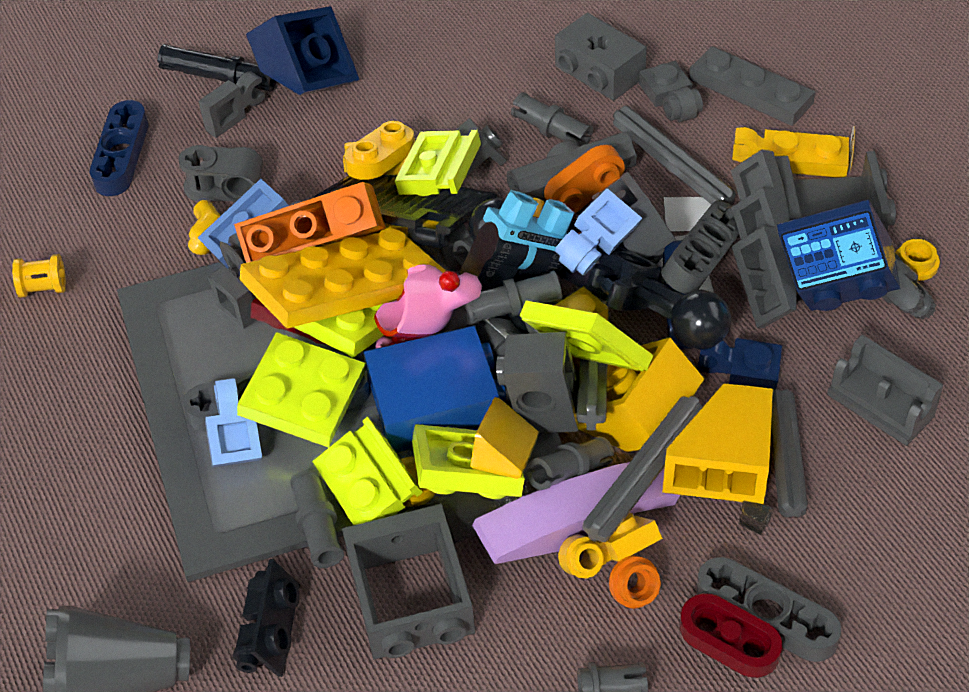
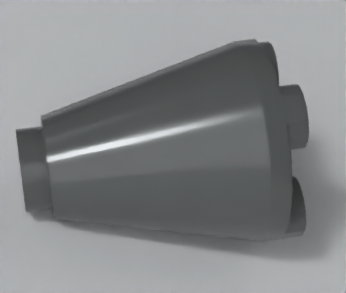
(110, 654)

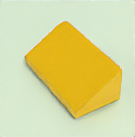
(503, 441)

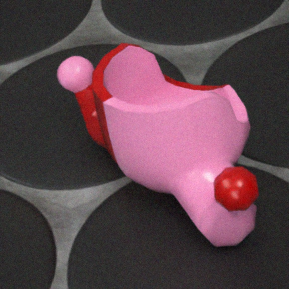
(424, 304)

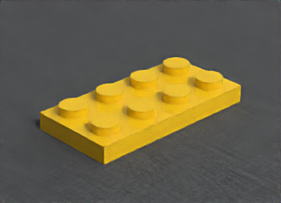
(334, 276)

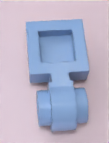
(603, 224)

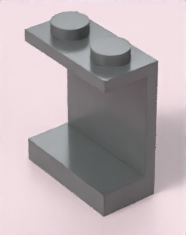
(819, 195)

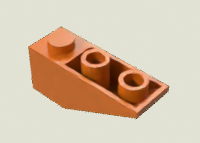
(313, 222)

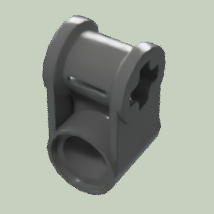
(222, 174)

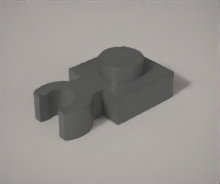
(226, 103)

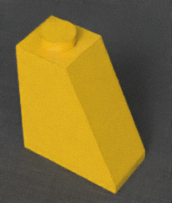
(724, 447)

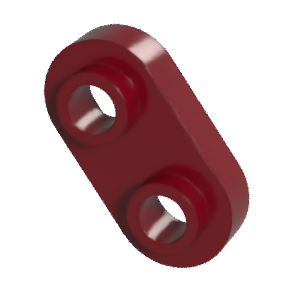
(733, 634)

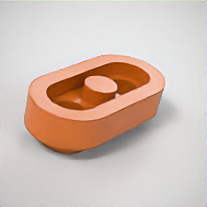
(585, 177)

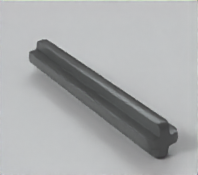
(673, 157)
(639, 473)

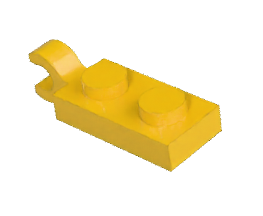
(806, 152)

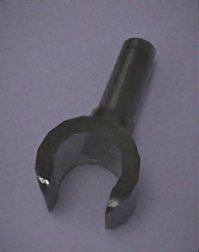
(755, 516)

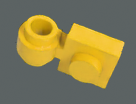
(629, 538)

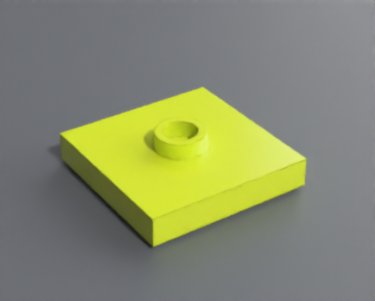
(588, 335)

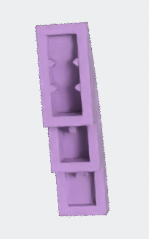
(547, 517)

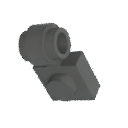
(671, 88)

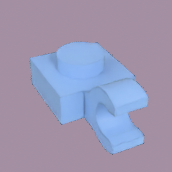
(230, 436)

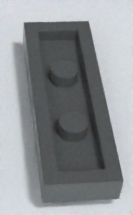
(752, 85)

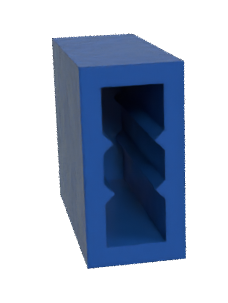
(432, 383)

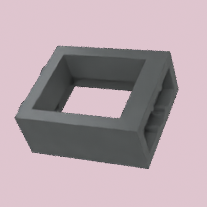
(417, 534)

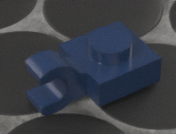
(747, 363)

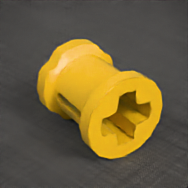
(23, 272)

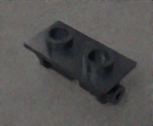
(272, 601)

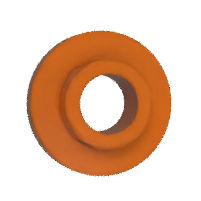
(647, 582)

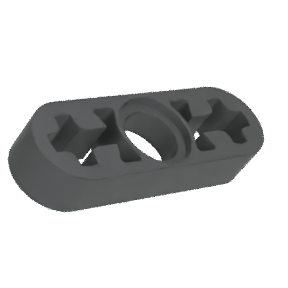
(759, 587)

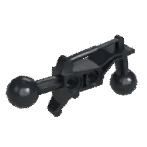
(633, 283)

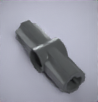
(534, 177)

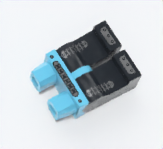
(516, 242)

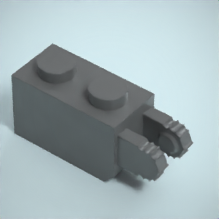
(651, 233)

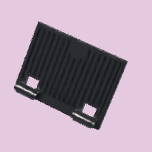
(414, 210)

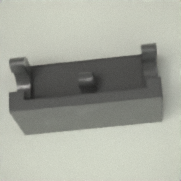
(885, 390)

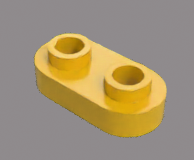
(379, 151)

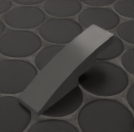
(760, 250)

